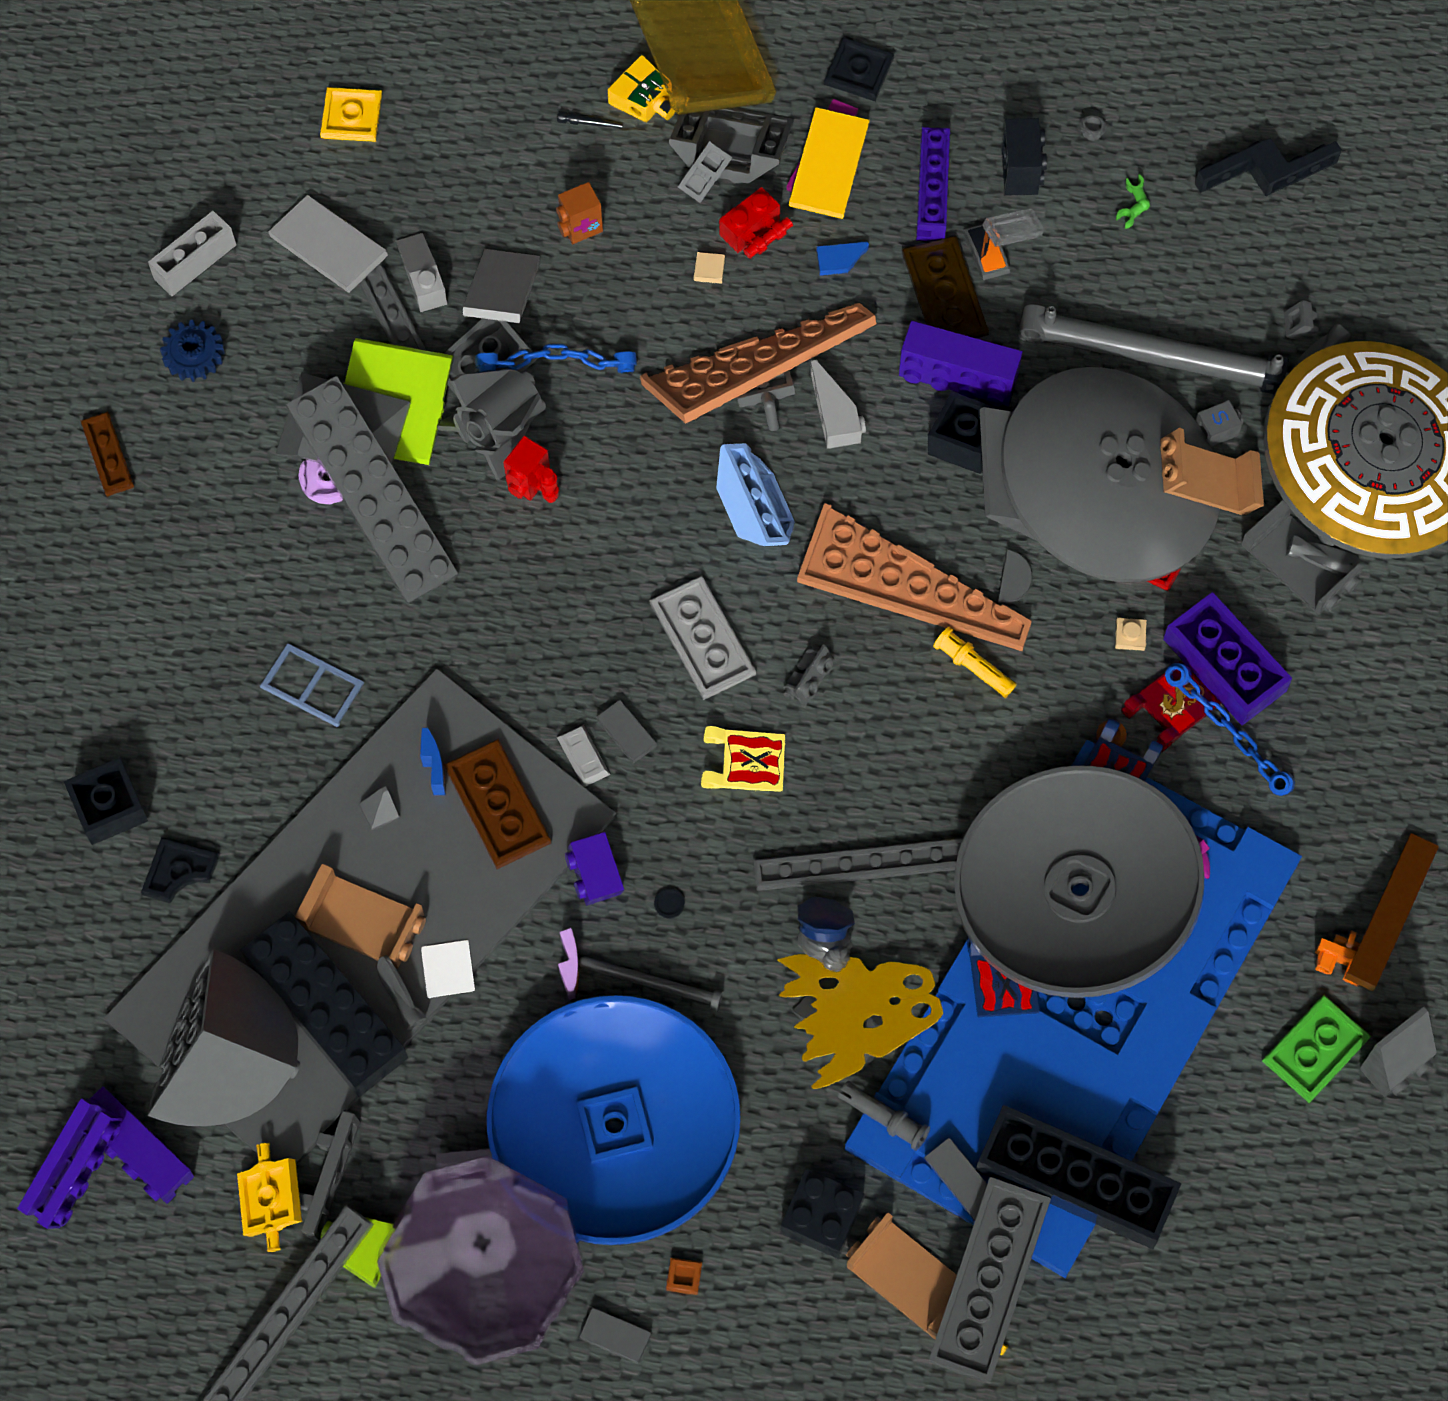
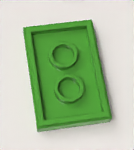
(1316, 1048)

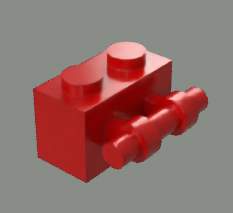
(752, 219)
(529, 471)

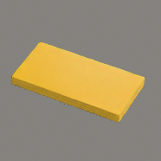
(829, 163)

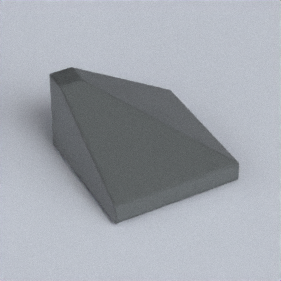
(379, 809)

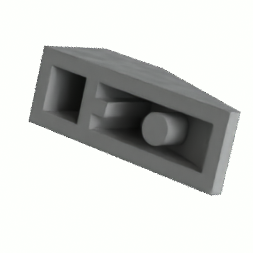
(422, 272)
(836, 410)

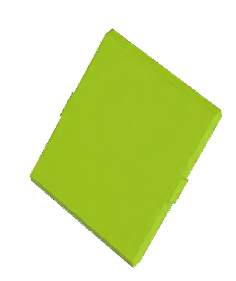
(409, 376)

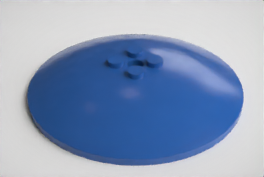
(627, 1064)

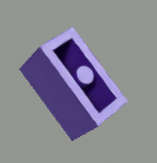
(594, 869)

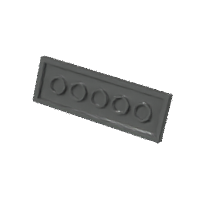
(989, 1280)

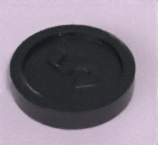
(669, 903)

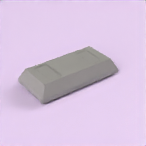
(583, 755)

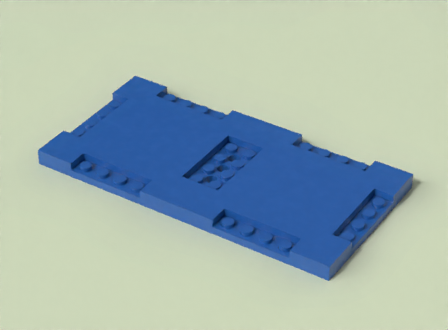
(1061, 1062)

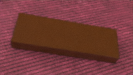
(107, 454)

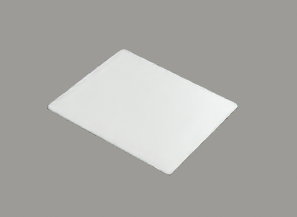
(447, 969)

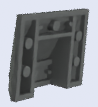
(748, 136)
(381, 413)

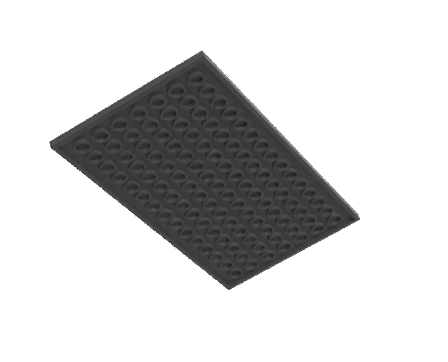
(421, 858)

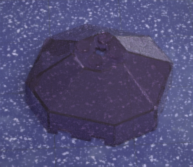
(471, 1298)

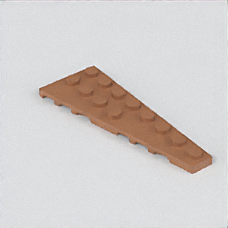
(749, 363)
(874, 571)

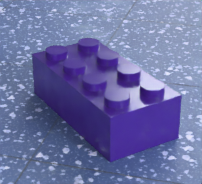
(959, 364)
(1227, 658)

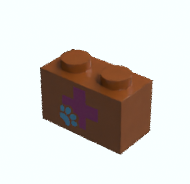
(579, 213)

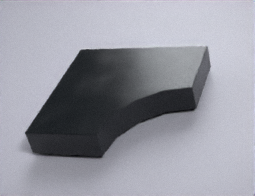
(177, 867)

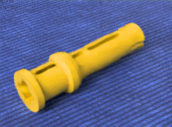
(964, 654)

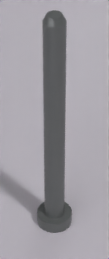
(713, 999)

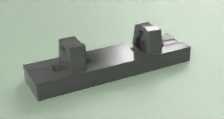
(339, 1150)

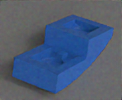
(431, 757)

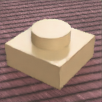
(1130, 634)

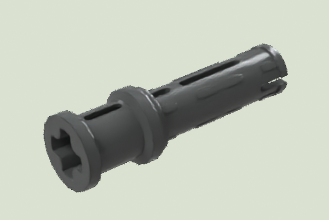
(896, 1121)

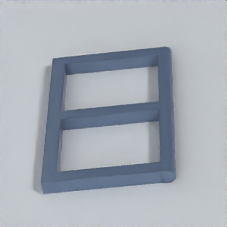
(322, 667)

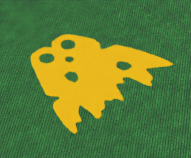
(858, 995)

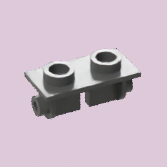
(816, 664)

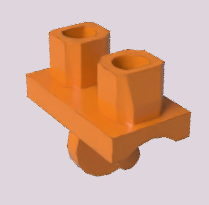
(1340, 950)

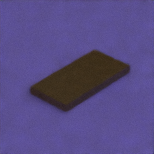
(945, 287)

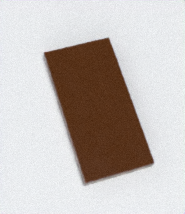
(497, 804)

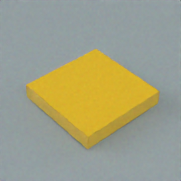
(351, 114)

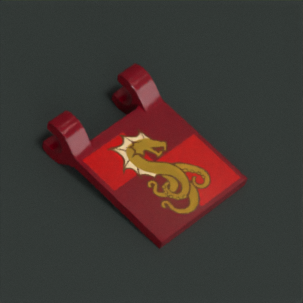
(1170, 707)

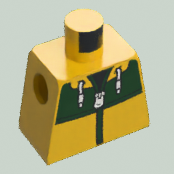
(641, 92)

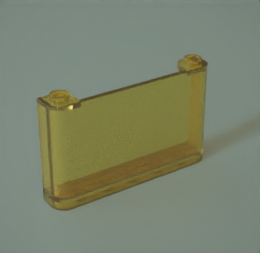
(704, 54)

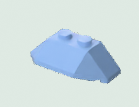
(752, 497)

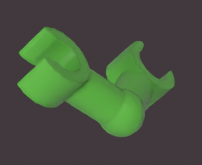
(1142, 202)

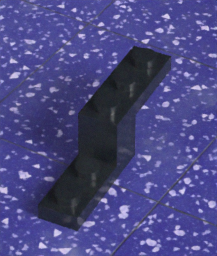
(1267, 166)

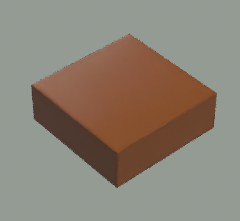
(684, 1276)

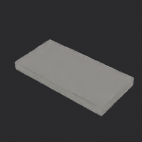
(328, 243)
(501, 286)
(702, 637)

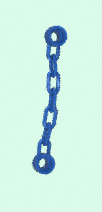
(622, 361)
(1225, 721)

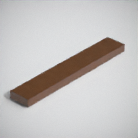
(1391, 912)

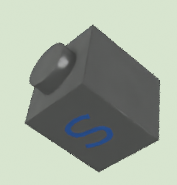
(1220, 423)

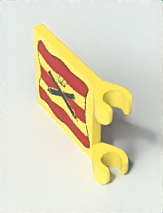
(750, 760)

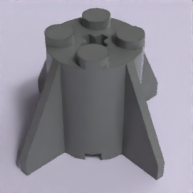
(494, 412)

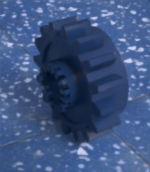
(196, 363)

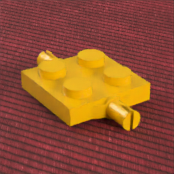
(269, 1197)

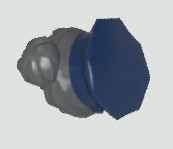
(825, 932)

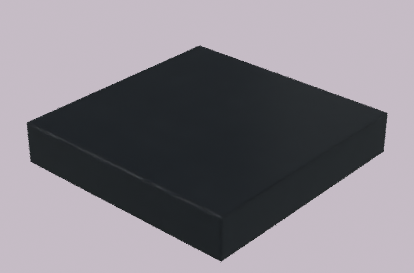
(859, 69)

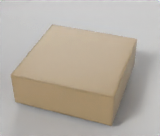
(709, 267)

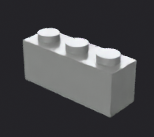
(192, 253)

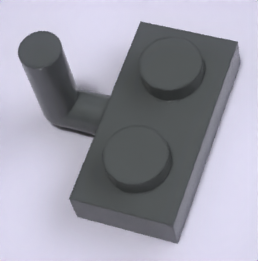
(776, 388)

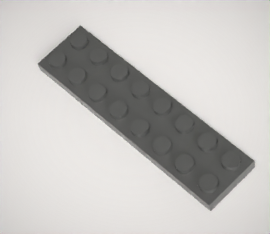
(372, 490)

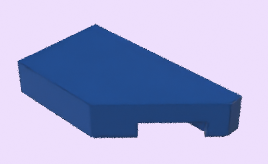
(840, 257)

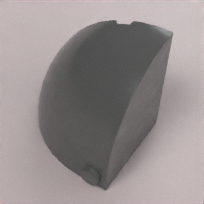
(226, 1049)

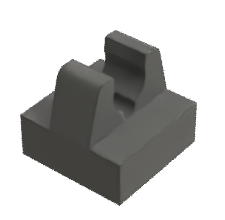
(1300, 320)

